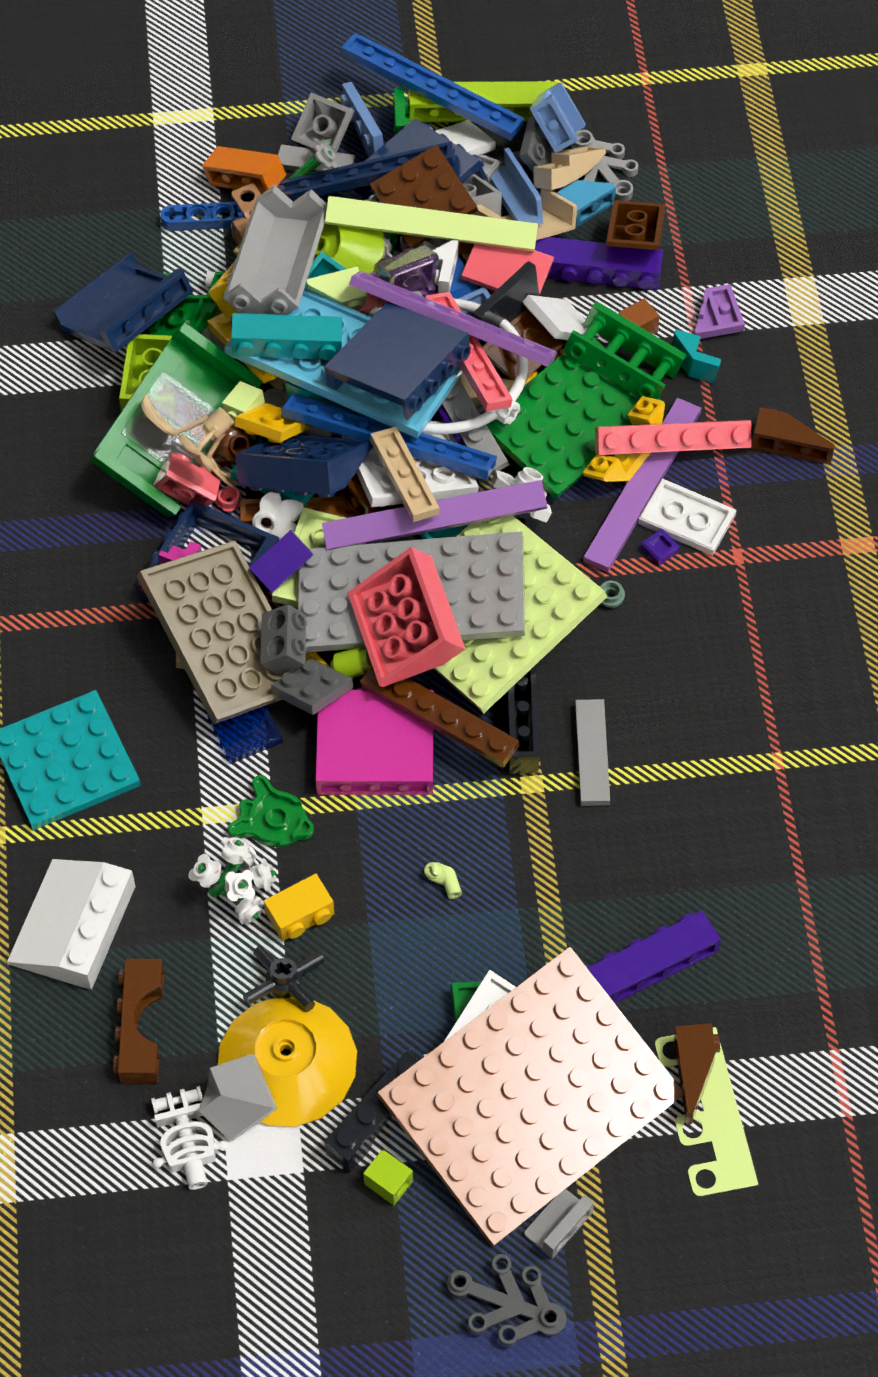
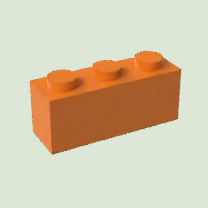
(239, 168)

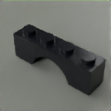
(357, 1132)

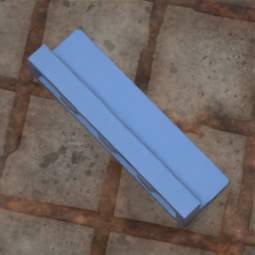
(517, 191)

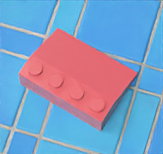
(405, 618)

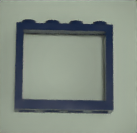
(219, 523)

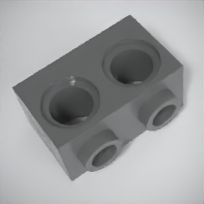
(283, 639)

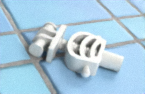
(190, 1150)

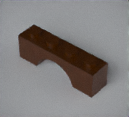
(137, 1056)

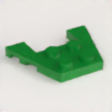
(193, 310)

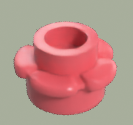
(228, 493)

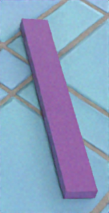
(453, 318)
(636, 496)
(452, 513)

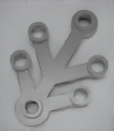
(624, 188)

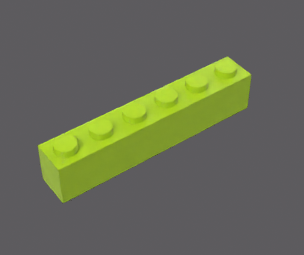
(513, 96)

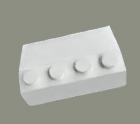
(73, 921)

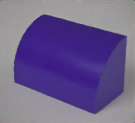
(281, 560)

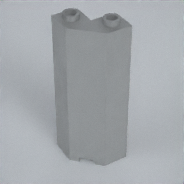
(276, 253)

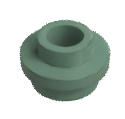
(615, 589)

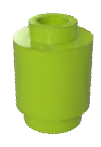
(352, 662)

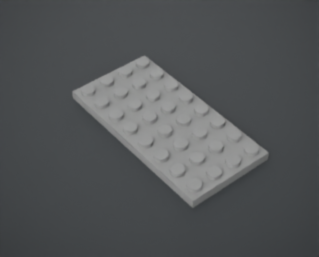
(476, 571)

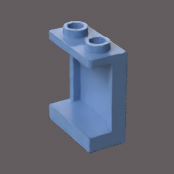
(557, 117)

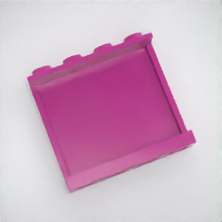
(372, 748)

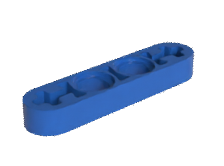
(209, 210)

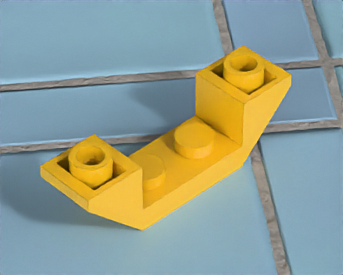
(624, 466)

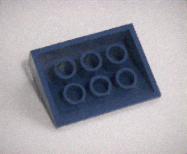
(301, 464)

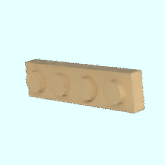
(404, 474)

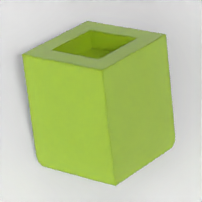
(388, 1177)

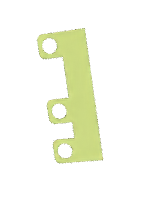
(721, 1126)

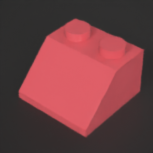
(187, 481)

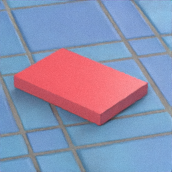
(495, 265)

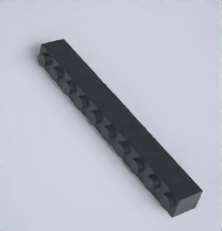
(523, 712)

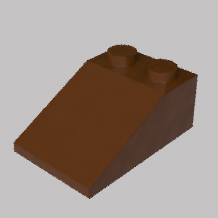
(636, 225)

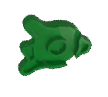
(271, 818)

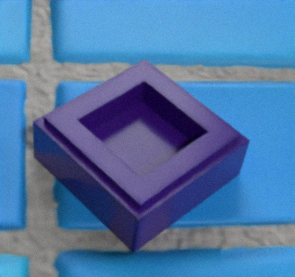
(660, 547)

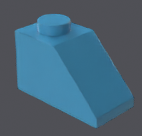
(589, 197)

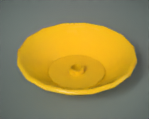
(316, 1071)

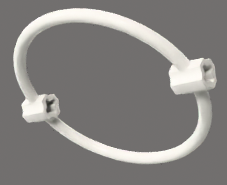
(504, 415)

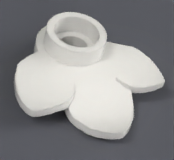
(281, 514)

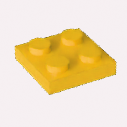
(269, 422)

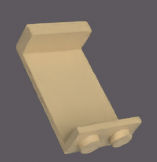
(558, 214)

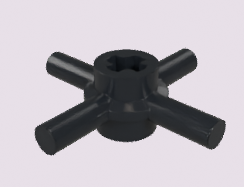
(283, 978)

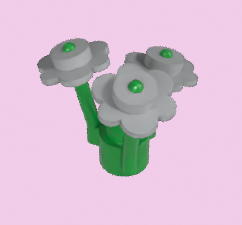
(324, 154)

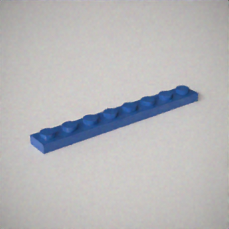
(432, 86)
(360, 427)

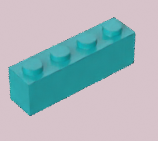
(286, 336)

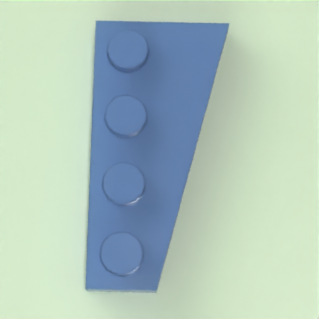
(363, 121)

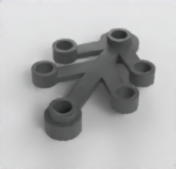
(511, 1303)

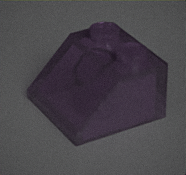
(410, 270)

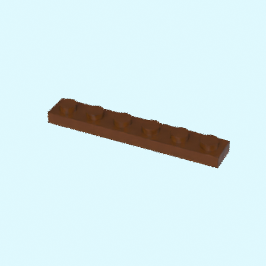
(445, 717)

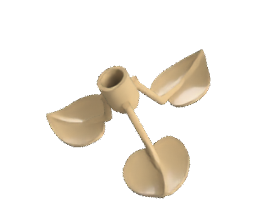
(214, 427)

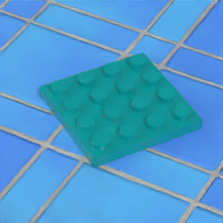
(65, 760)

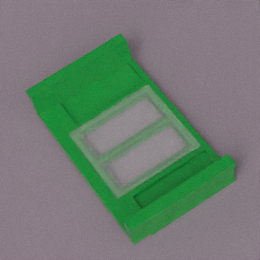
(183, 386)

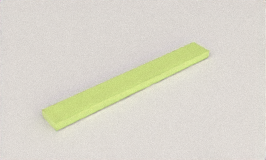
(431, 223)

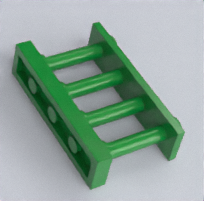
(632, 339)

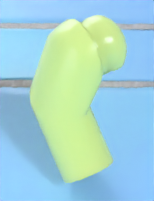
(445, 876)

